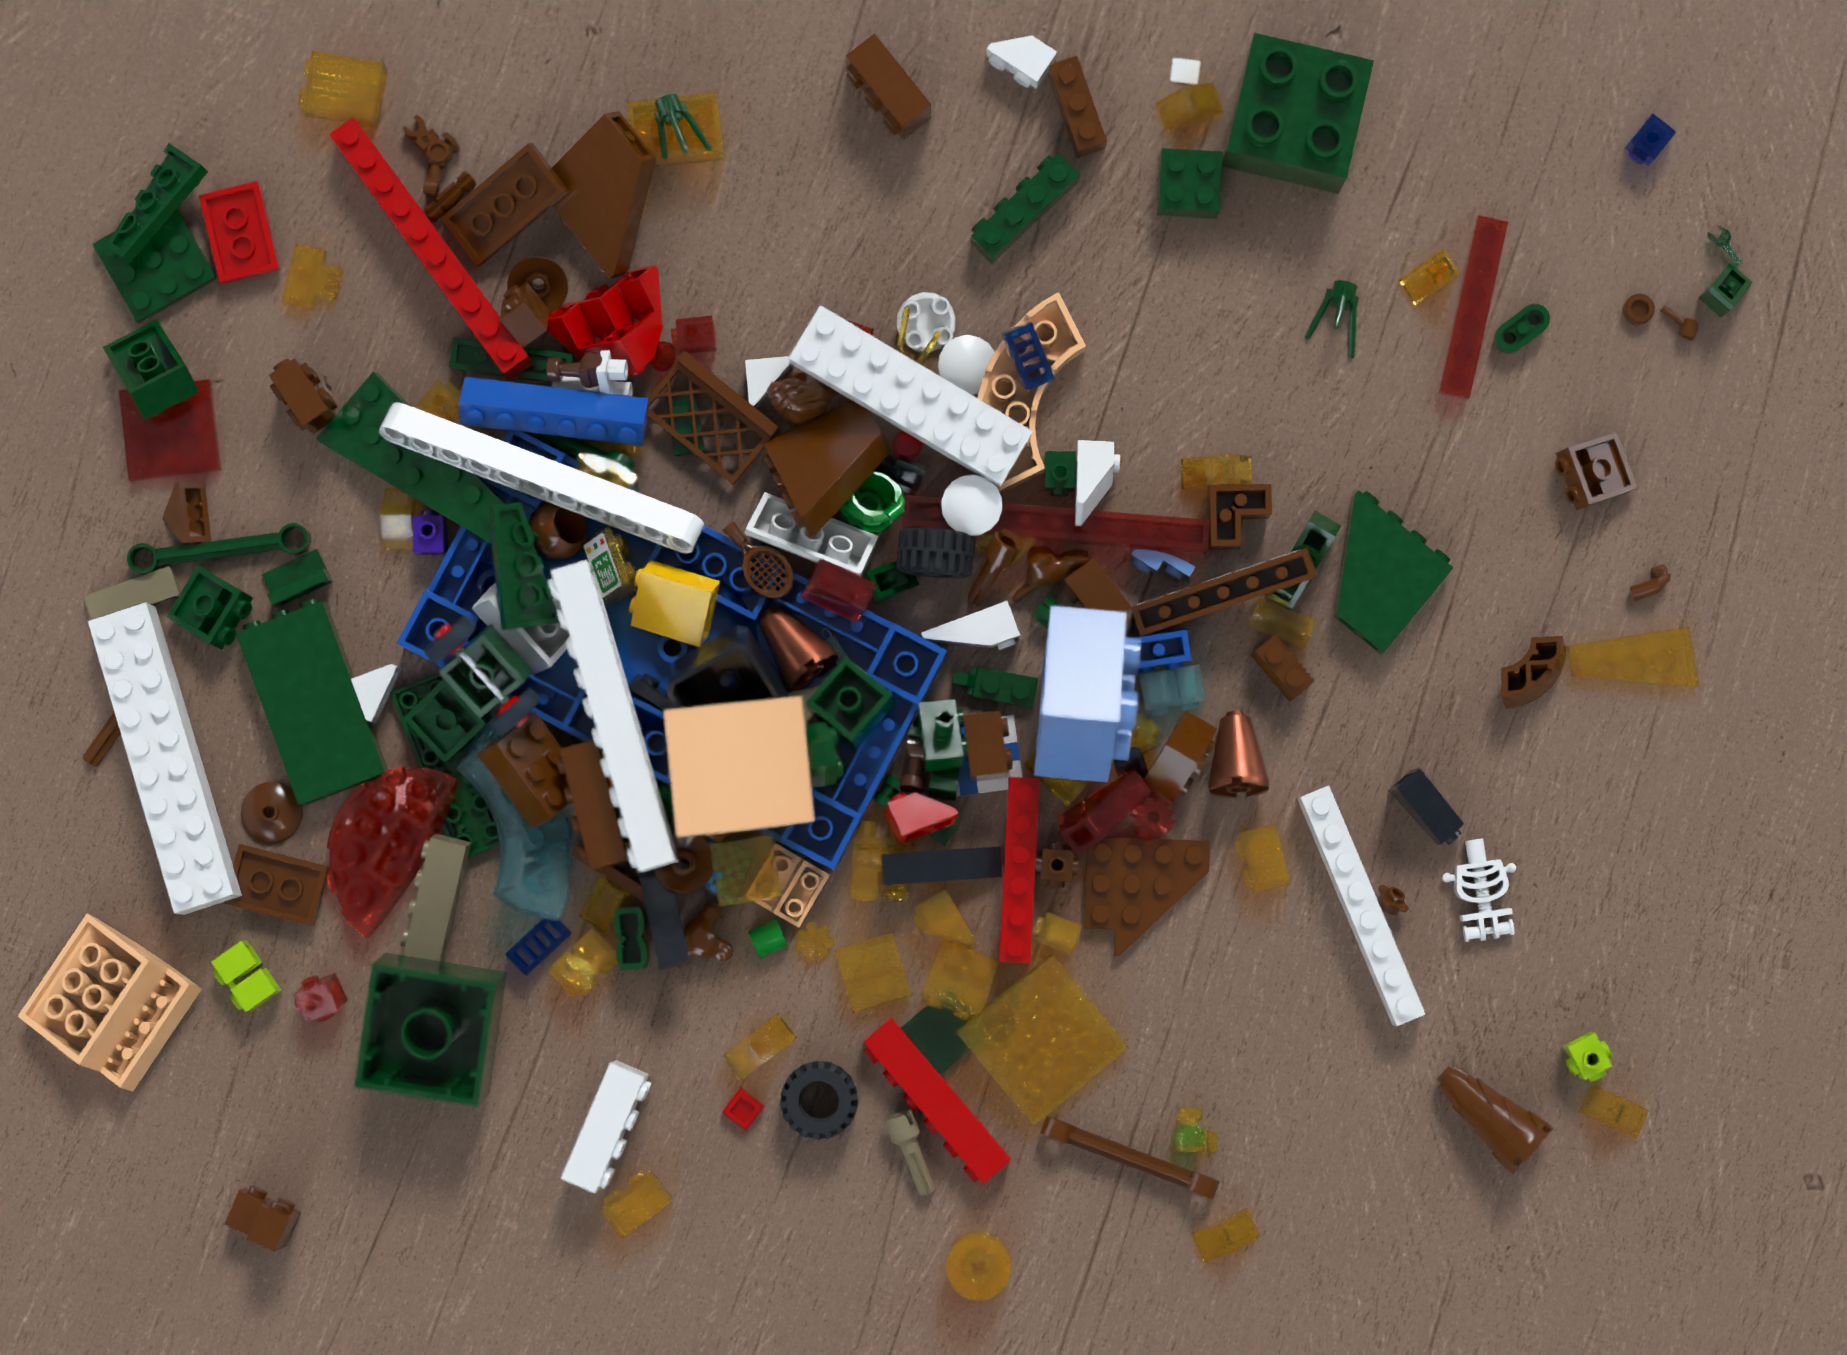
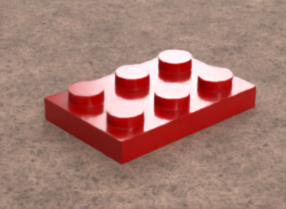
(239, 232)

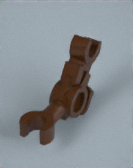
(437, 152)

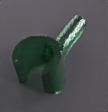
(1724, 242)

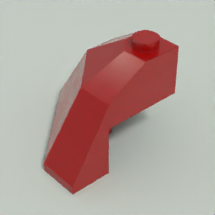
(614, 319)

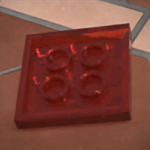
(175, 441)

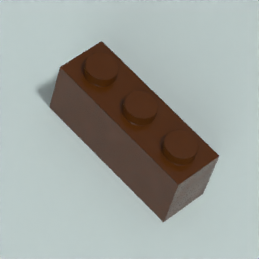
(1077, 106)

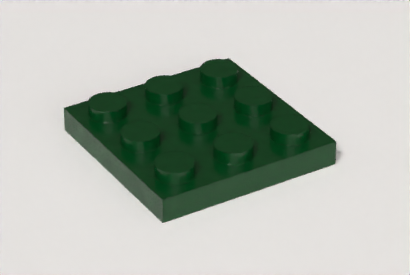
(162, 272)

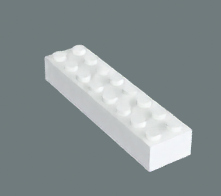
(909, 396)

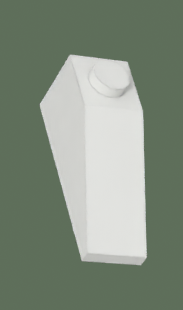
(1093, 475)
(982, 629)

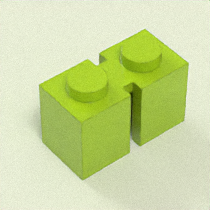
(236, 964)

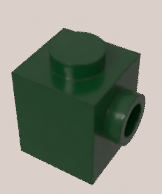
(1060, 472)

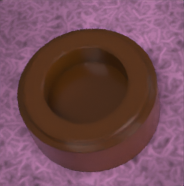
(1638, 309)

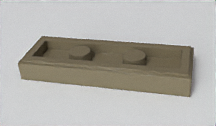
(148, 588)

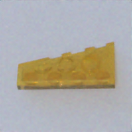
(1649, 658)

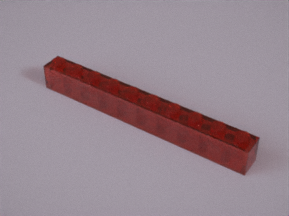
(1058, 525)

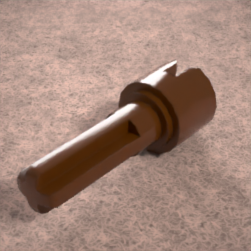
(1000, 554)

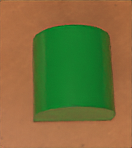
(768, 938)

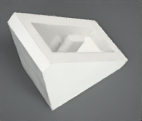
(761, 374)
(375, 689)

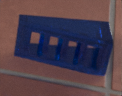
(1033, 340)
(520, 963)

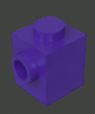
(430, 533)

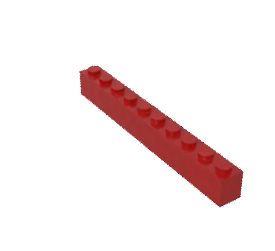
(430, 249)

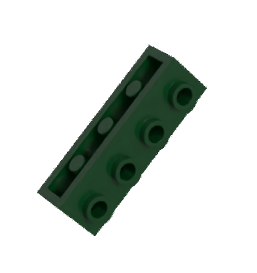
(1024, 208)

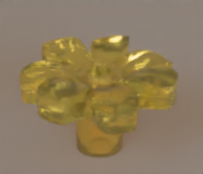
(820, 936)

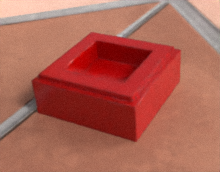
(743, 1109)

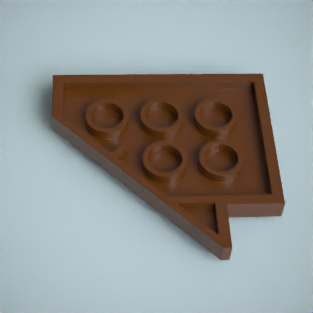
(1138, 881)

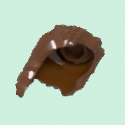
(800, 399)

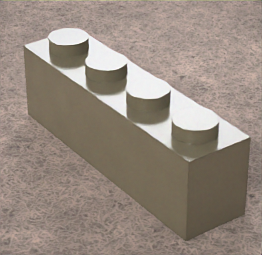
(436, 898)

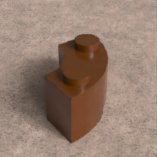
(1534, 673)

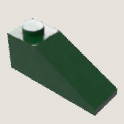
(1317, 537)

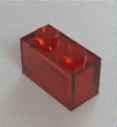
(838, 590)

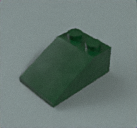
(151, 369)

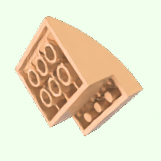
(739, 766)
(109, 1003)

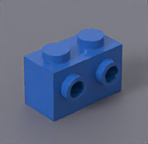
(1163, 648)

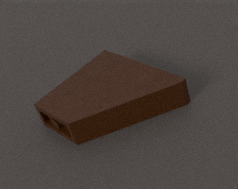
(607, 190)
(825, 462)

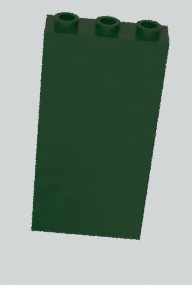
(311, 702)

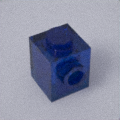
(1649, 140)

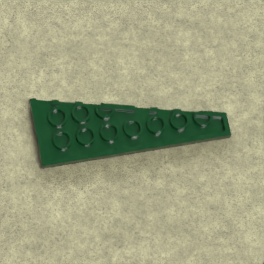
(436, 484)

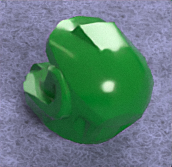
(875, 504)

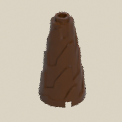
(1497, 1120)

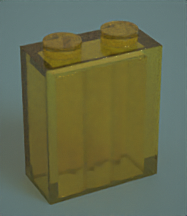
(343, 88)

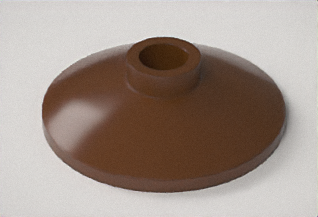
(555, 284)
(286, 817)
(698, 855)

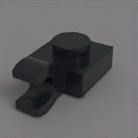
(904, 472)

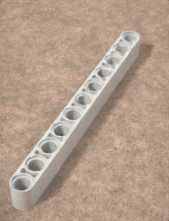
(541, 478)

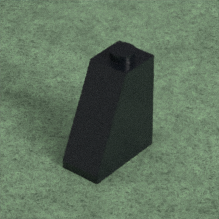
(1427, 807)

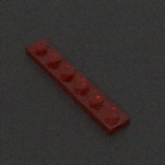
(1473, 307)

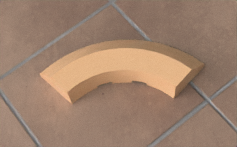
(1005, 391)

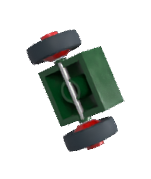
(484, 672)

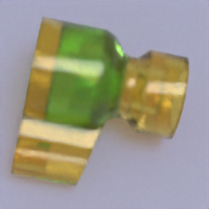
(1190, 1136)

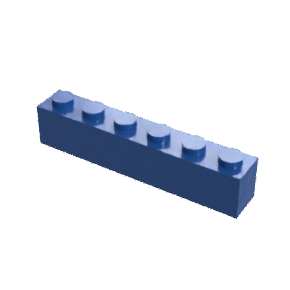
(553, 411)

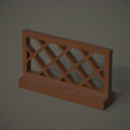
(728, 399)

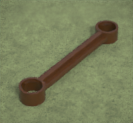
(1130, 1157)

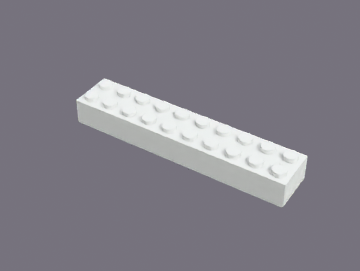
(614, 716)
(164, 758)

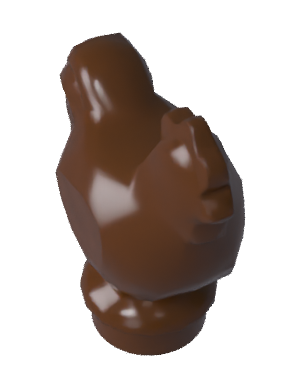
(702, 937)

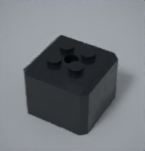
(697, 675)

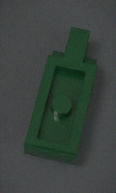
(998, 686)

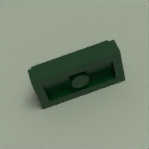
(296, 578)

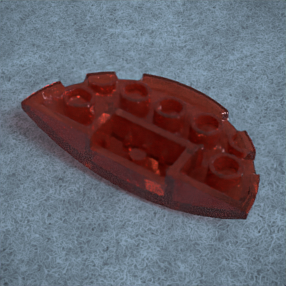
(381, 840)

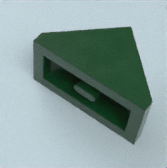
(1725, 290)
(889, 582)

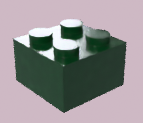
(1189, 183)
(850, 703)

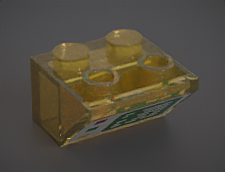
(614, 572)

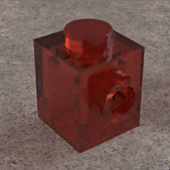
(694, 334)

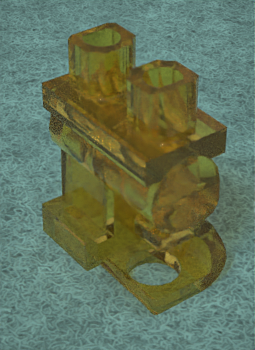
(867, 865)

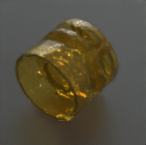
(974, 1247)

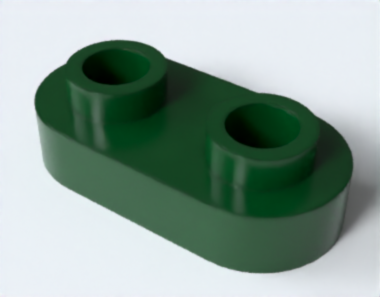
(1521, 329)

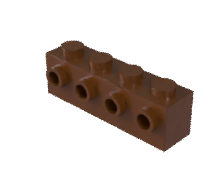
(595, 812)

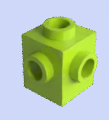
(1577, 1053)

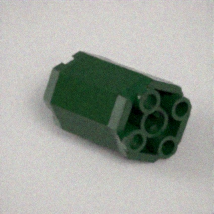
(822, 755)

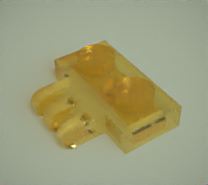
(309, 277)

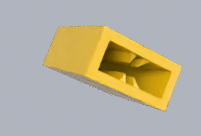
(674, 603)

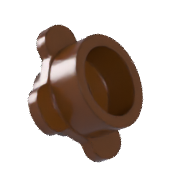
(1392, 900)

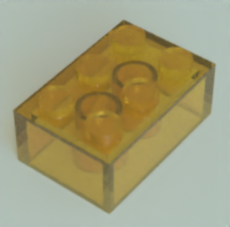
(705, 112)

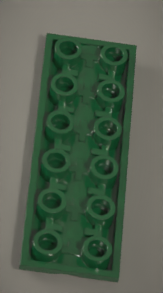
(468, 814)

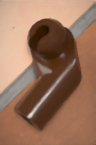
(1653, 586)

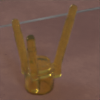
(900, 339)

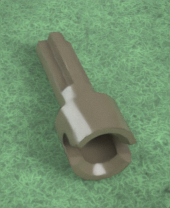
(904, 1132)

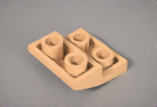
(799, 885)

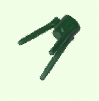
(671, 111)
(1342, 296)

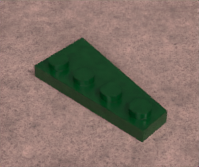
(164, 195)
(520, 581)

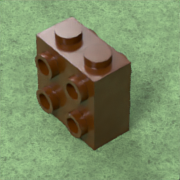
(298, 388)

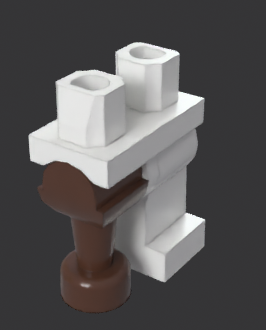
(591, 374)

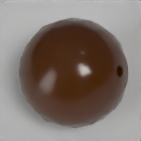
(559, 531)

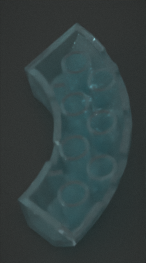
(532, 859)

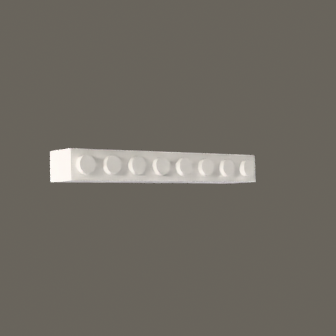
(1361, 906)

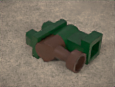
(942, 782)

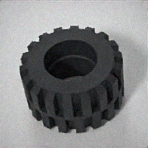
(935, 553)
(819, 1127)

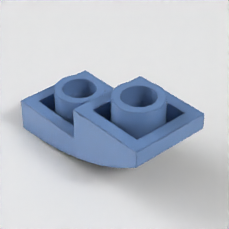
(1151, 560)

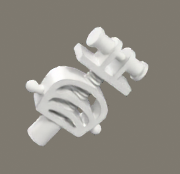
(1477, 861)

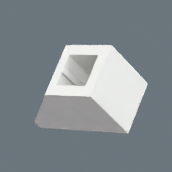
(1023, 57)

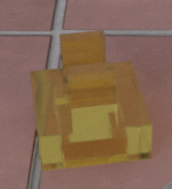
(581, 971)

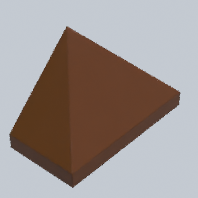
(188, 512)

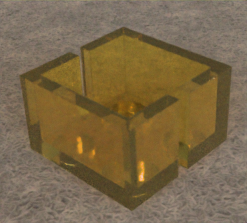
(746, 870)

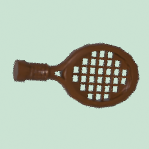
(740, 540)

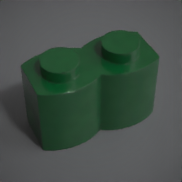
(632, 947)

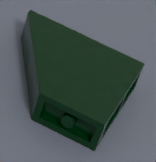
(1383, 573)

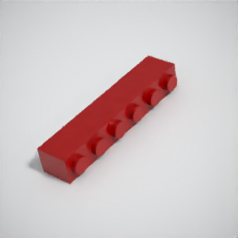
(1019, 870)
(936, 1100)

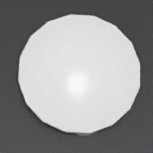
(926, 316)
(965, 362)
(971, 505)

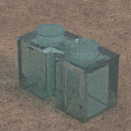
(1172, 689)

